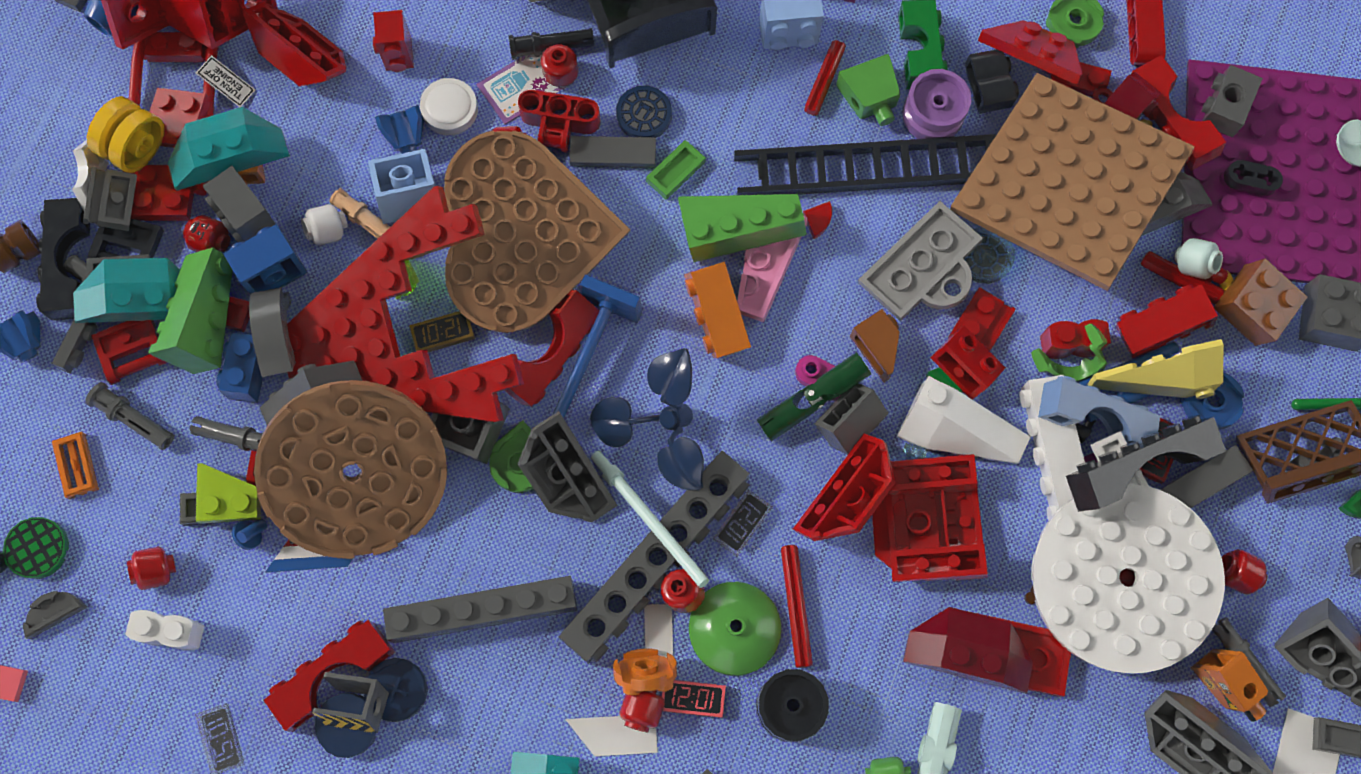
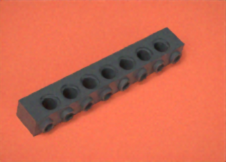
(576, 636)

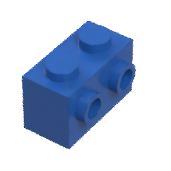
(240, 373)

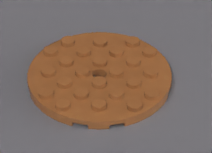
(335, 427)

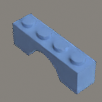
(1069, 402)

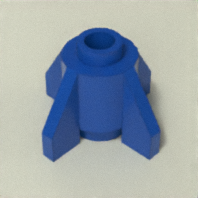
(402, 129)
(20, 336)

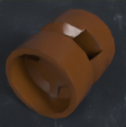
(17, 244)

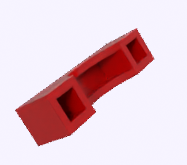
(1201, 134)
(571, 322)
(295, 699)

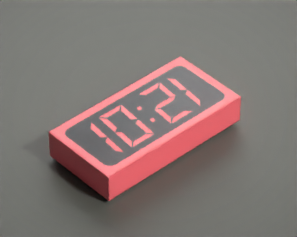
(695, 699)

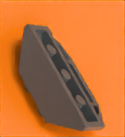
(1182, 200)
(563, 472)
(1197, 740)

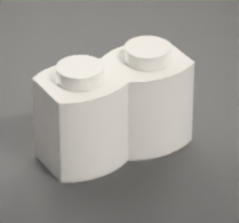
(164, 630)

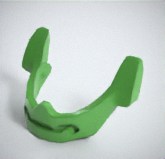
(1086, 368)

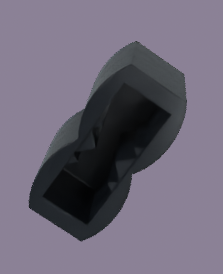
(991, 80)

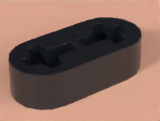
(1253, 177)

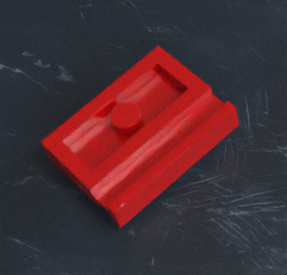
(985, 317)

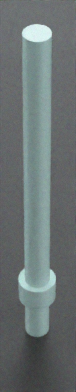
(615, 478)

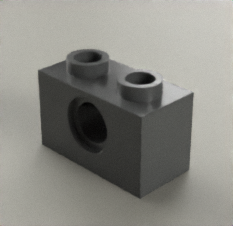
(1241, 90)

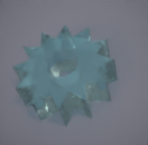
(914, 451)

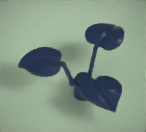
(672, 379)

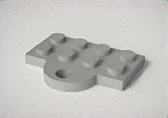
(924, 264)

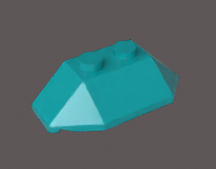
(224, 141)
(126, 291)

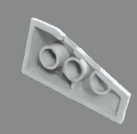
(956, 424)

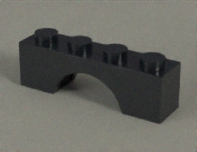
(61, 231)

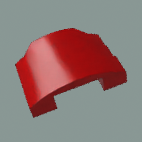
(931, 521)

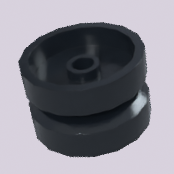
(806, 719)

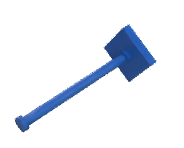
(611, 301)

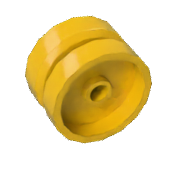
(125, 134)

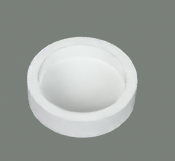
(449, 106)

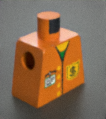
(1232, 681)

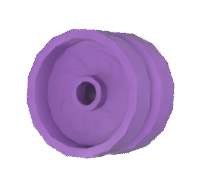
(936, 104)

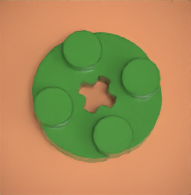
(1089, 26)

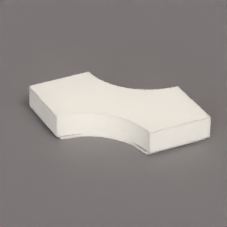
(85, 162)

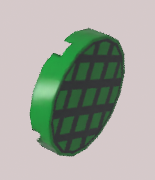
(35, 548)

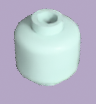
(1199, 258)

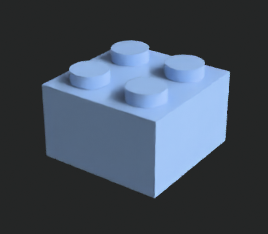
(790, 23)
(400, 182)

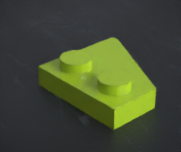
(224, 497)

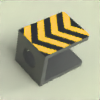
(368, 720)

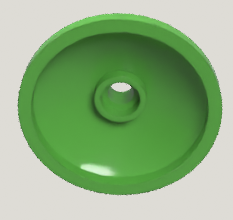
(728, 650)

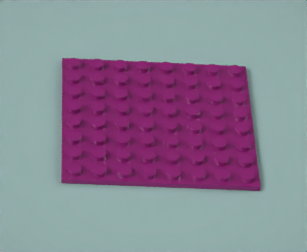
(1316, 213)

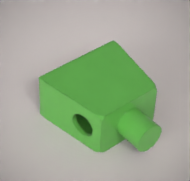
(871, 89)

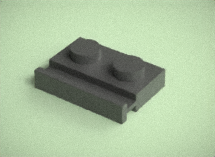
(110, 199)

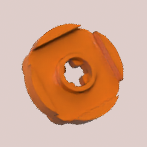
(645, 671)

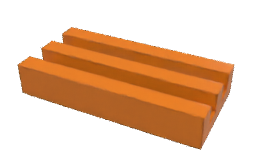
(82, 488)

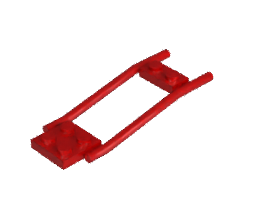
(154, 192)

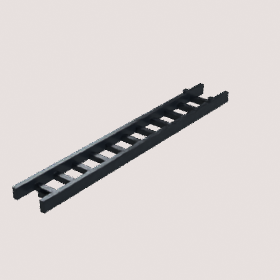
(847, 150)

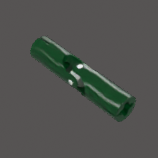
(826, 388)

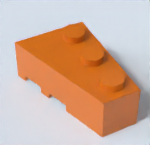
(717, 310)

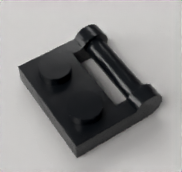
(141, 238)

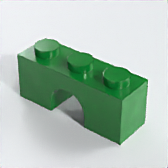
(921, 22)

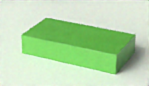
(675, 169)

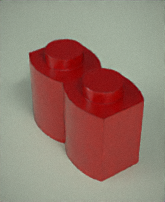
(1070, 338)

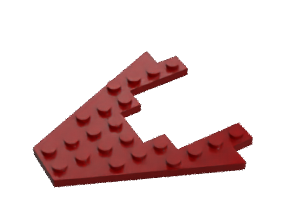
(354, 321)

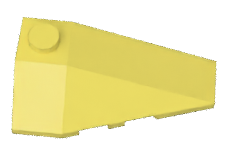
(1186, 374)

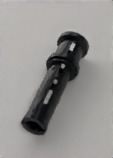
(536, 43)

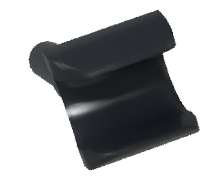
(1084, 430)

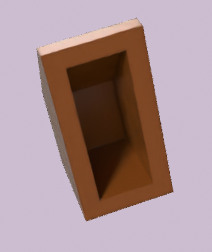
(878, 342)

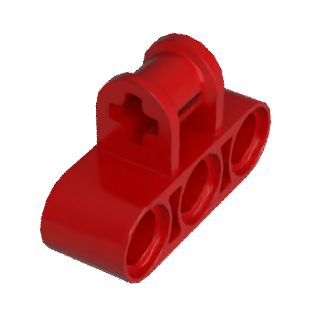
(557, 129)

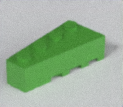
(739, 222)
(197, 314)

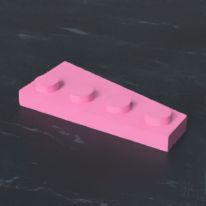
(763, 275)

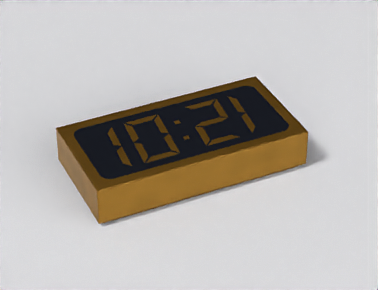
(441, 332)

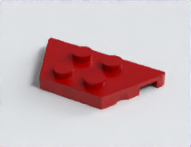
(1037, 47)

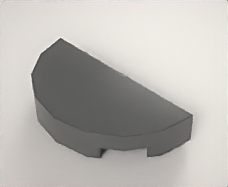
(49, 611)

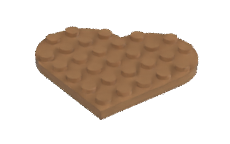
(537, 228)

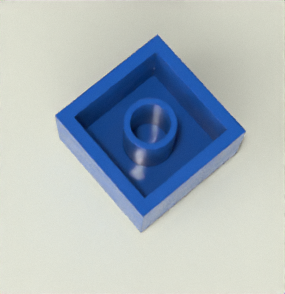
(265, 261)

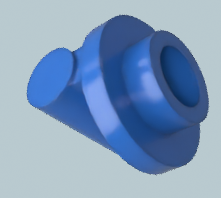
(248, 534)

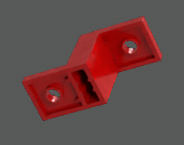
(203, 20)

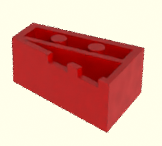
(1166, 320)

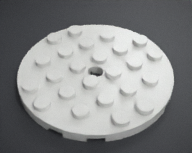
(1136, 626)

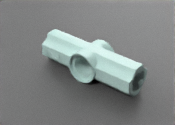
(938, 745)

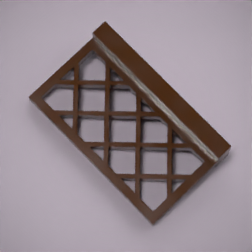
(1315, 475)

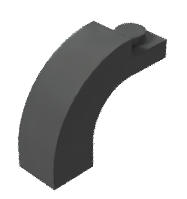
(270, 331)

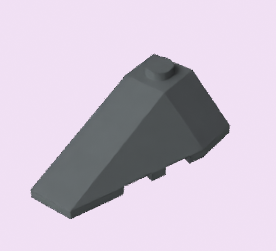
(1326, 647)

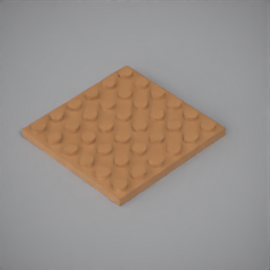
(1072, 180)

